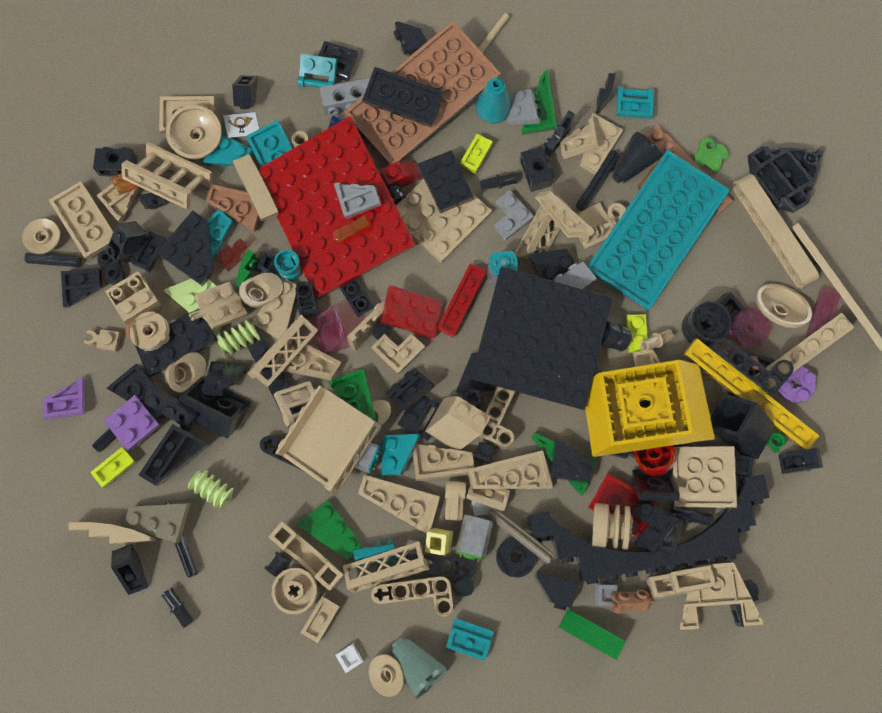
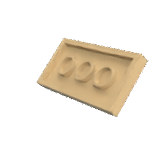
(82, 220)

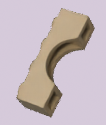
(307, 556)

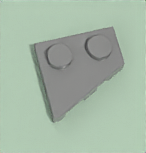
(523, 109)
(357, 198)

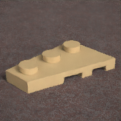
(171, 104)
(563, 216)
(309, 362)

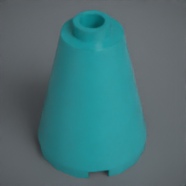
(494, 102)

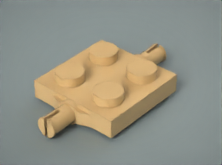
(219, 306)

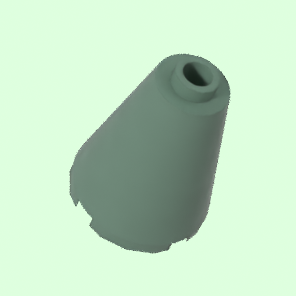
(418, 666)

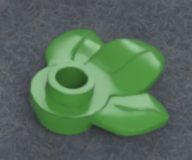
(711, 157)

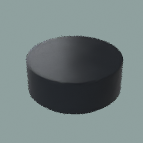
(463, 586)

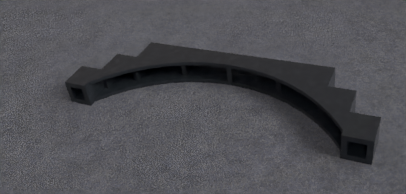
(715, 541)

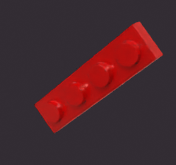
(461, 300)

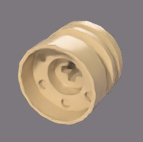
(611, 526)

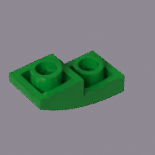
(248, 263)

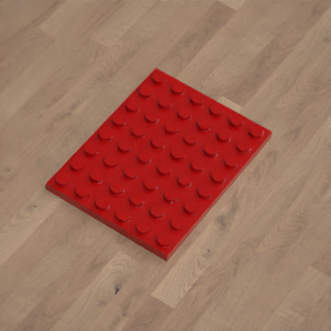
(311, 211)

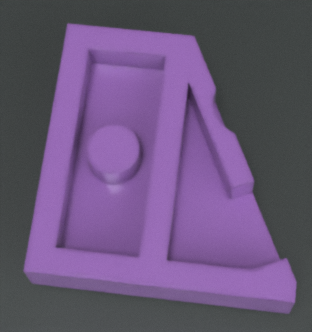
(65, 402)

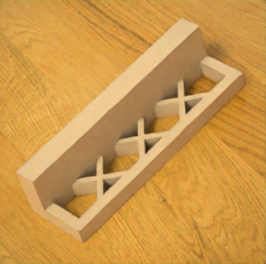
(532, 238)
(274, 349)
(385, 575)

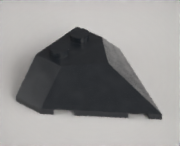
(785, 175)

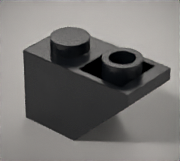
(409, 37)
(125, 240)

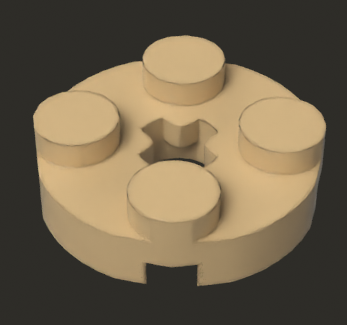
(159, 335)

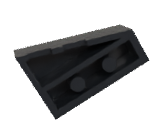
(171, 455)

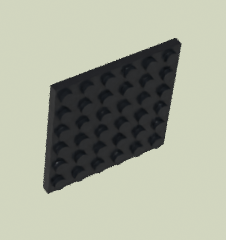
(541, 338)

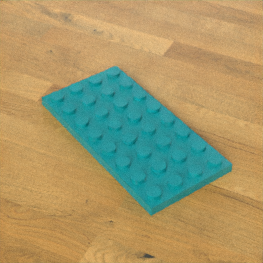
(657, 230)

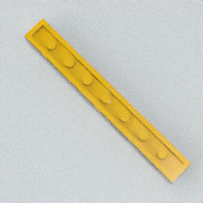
(745, 389)

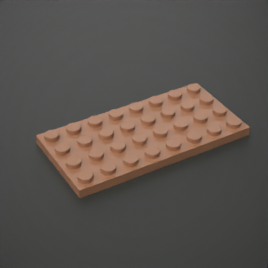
(444, 63)

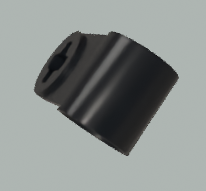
(307, 303)

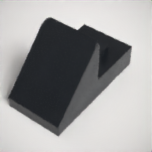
(800, 461)

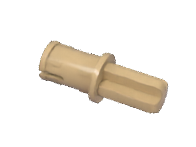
(656, 340)

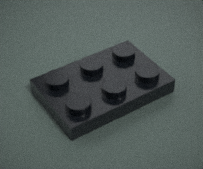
(445, 181)

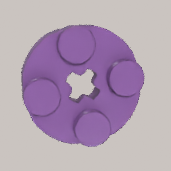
(803, 391)

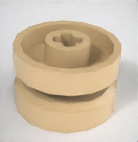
(284, 595)

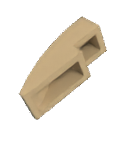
(680, 582)

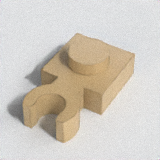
(105, 340)

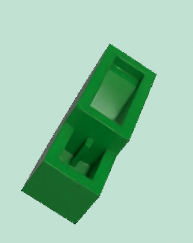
(592, 634)

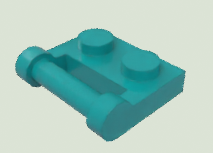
(319, 66)
(633, 106)

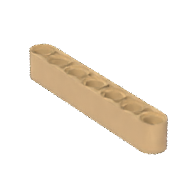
(775, 231)

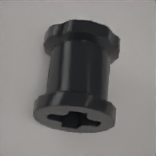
(277, 564)

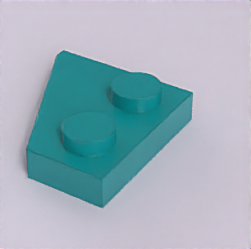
(226, 152)

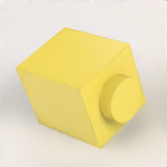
(439, 541)

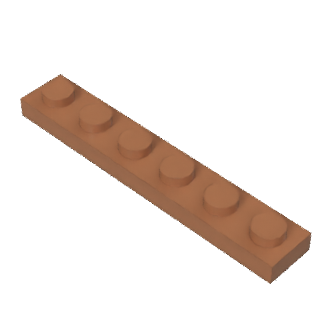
(665, 143)

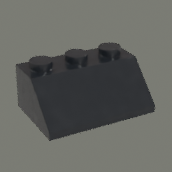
(216, 413)

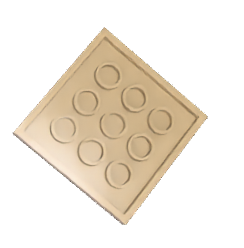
(440, 231)

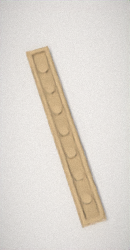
(838, 285)

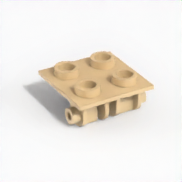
(599, 221)

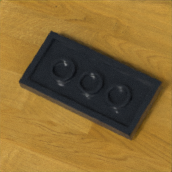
(402, 97)
(184, 338)

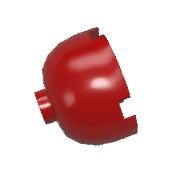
(655, 460)

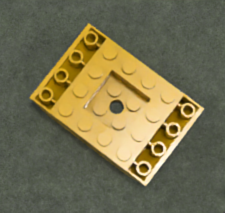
(675, 415)

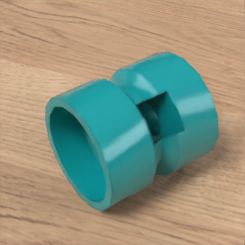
(288, 265)

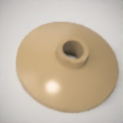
(34, 233)
(386, 675)

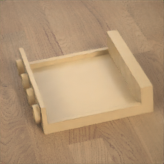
(328, 439)

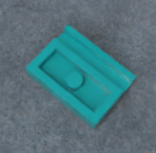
(469, 639)

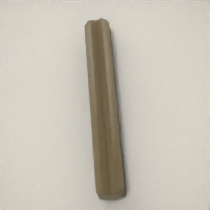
(521, 535)

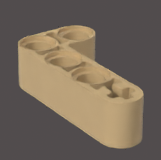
(494, 423)
(411, 593)

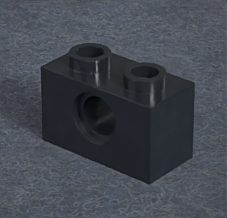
(106, 156)
(536, 179)

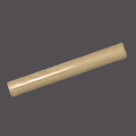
(493, 32)

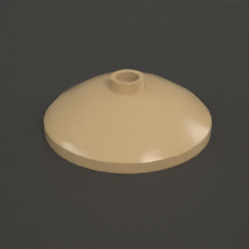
(186, 124)
(783, 306)

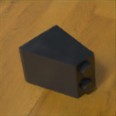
(742, 425)

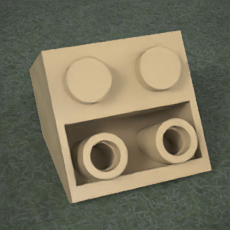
(133, 297)

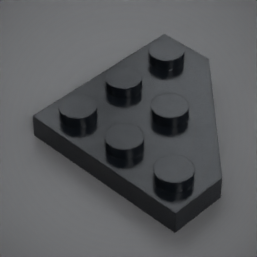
(190, 249)

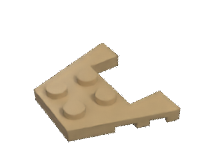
(728, 591)

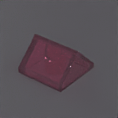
(331, 332)

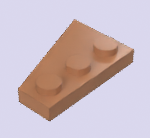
(234, 204)

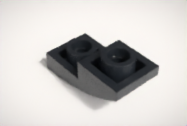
(356, 298)

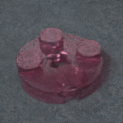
(740, 331)

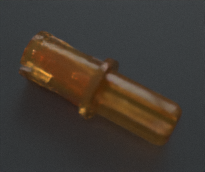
(351, 228)

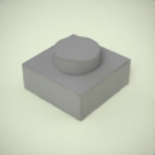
(602, 594)

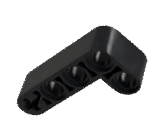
(748, 362)

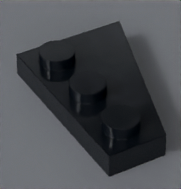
(133, 383)

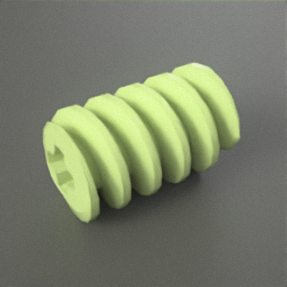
(237, 337)
(210, 490)

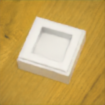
(349, 658)

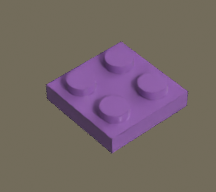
(132, 423)

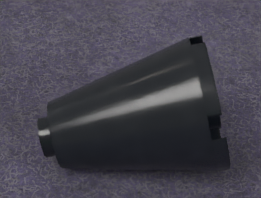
(635, 158)

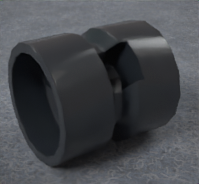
(616, 337)

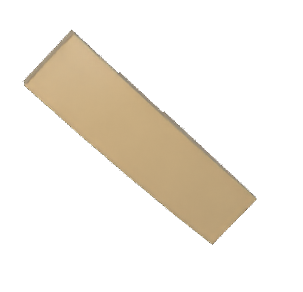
(255, 187)
(116, 534)

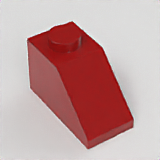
(400, 172)

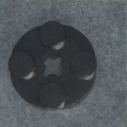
(510, 567)

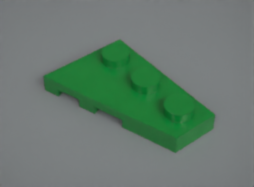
(331, 530)

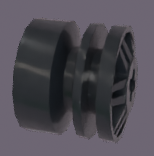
(714, 319)

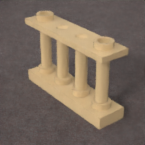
(160, 186)

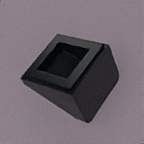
(265, 263)

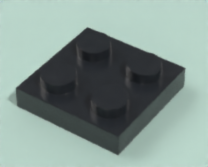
(655, 487)

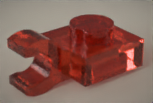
(229, 256)

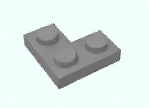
(516, 215)

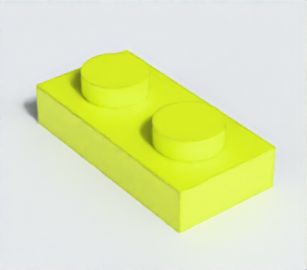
(476, 153)
(638, 329)
(113, 467)

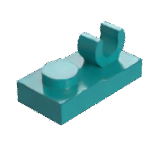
(372, 551)

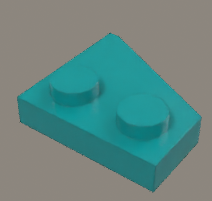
(397, 452)

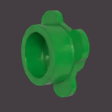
(780, 442)

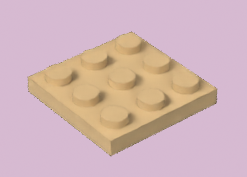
(705, 476)

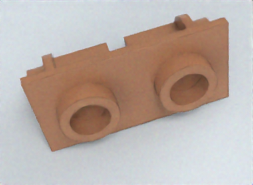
(637, 600)

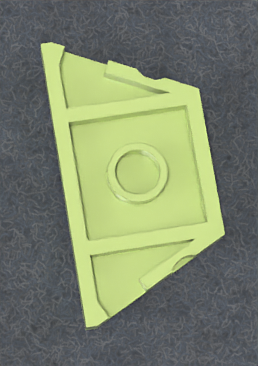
(184, 295)

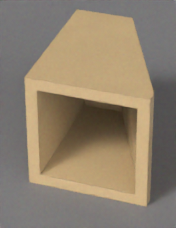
(457, 422)

